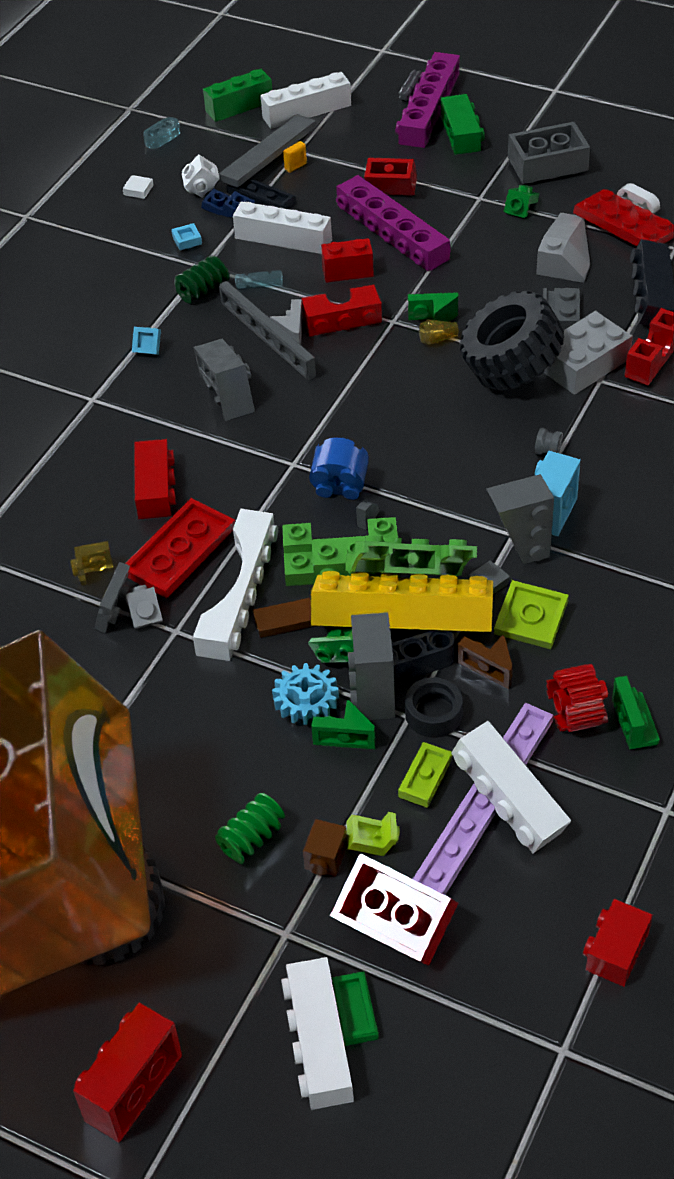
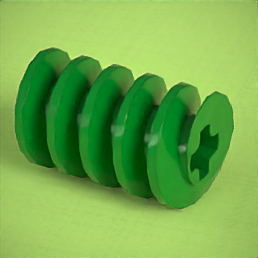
(249, 826)

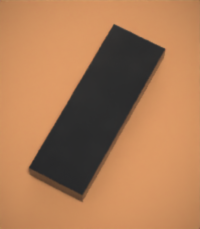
(264, 194)

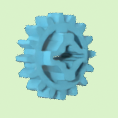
(305, 693)

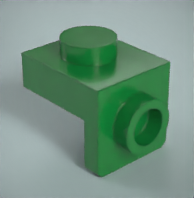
(519, 200)

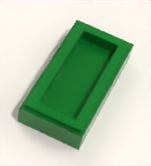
(354, 1008)

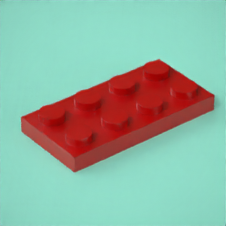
(624, 218)
(179, 547)

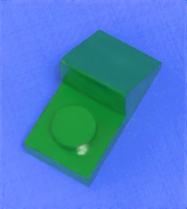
(433, 306)
(350, 732)

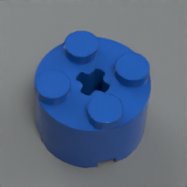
(339, 468)

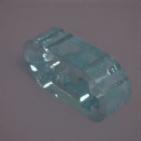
(161, 132)

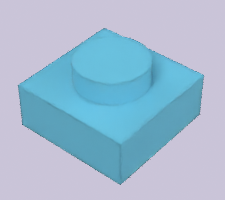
(186, 236)
(146, 340)

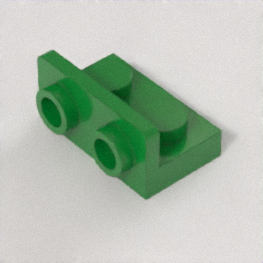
(333, 647)
(633, 715)

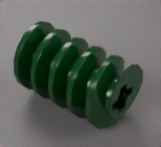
(201, 278)

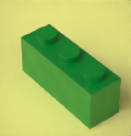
(236, 94)
(461, 124)

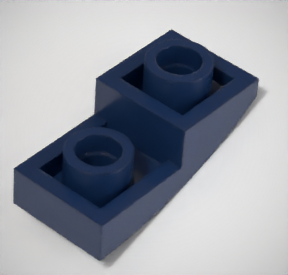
(223, 204)

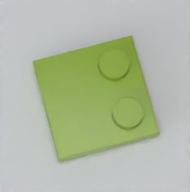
(531, 614)

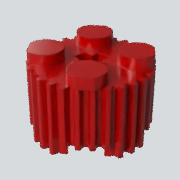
(578, 698)

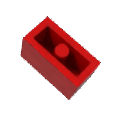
(392, 175)
(347, 260)
(618, 942)

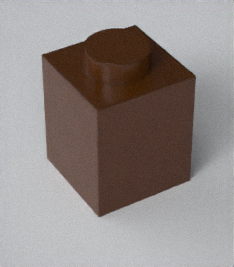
(325, 848)

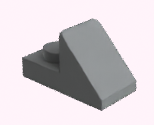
(293, 320)

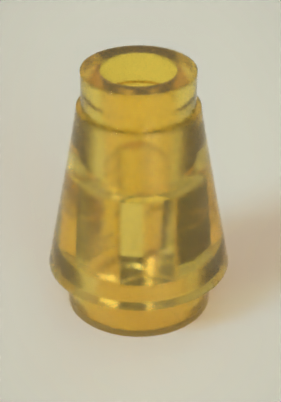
(436, 331)

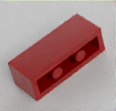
(154, 479)

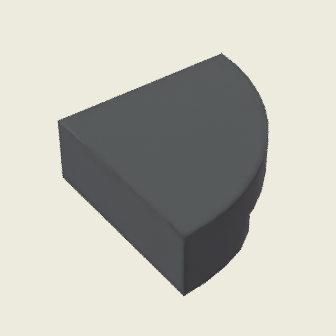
(366, 511)

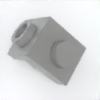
(143, 606)

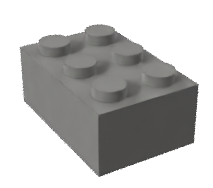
(589, 352)

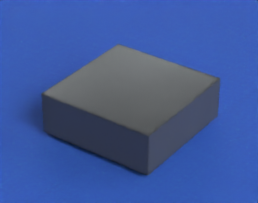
(493, 572)

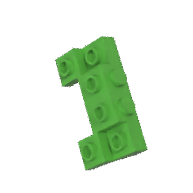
(309, 557)
(414, 558)

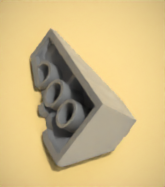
(565, 249)

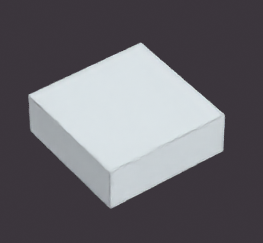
(138, 187)

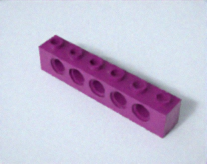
(425, 104)
(393, 223)

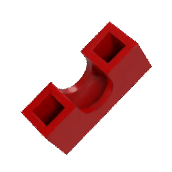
(325, 317)
(649, 355)

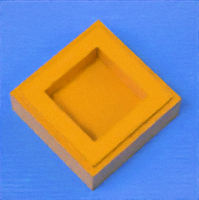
(295, 156)

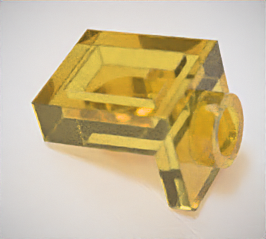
(91, 558)

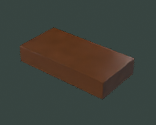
(283, 617)

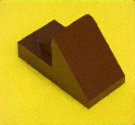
(490, 663)

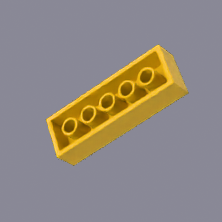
(410, 601)

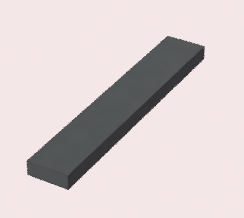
(266, 150)
(268, 331)

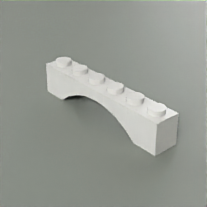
(220, 627)

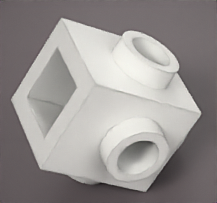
(200, 176)

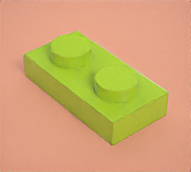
(425, 774)

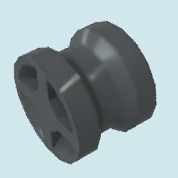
(548, 441)

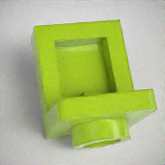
(371, 834)

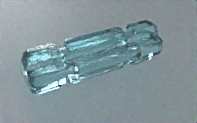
(258, 279)

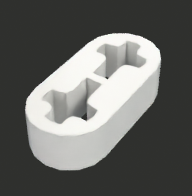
(639, 197)

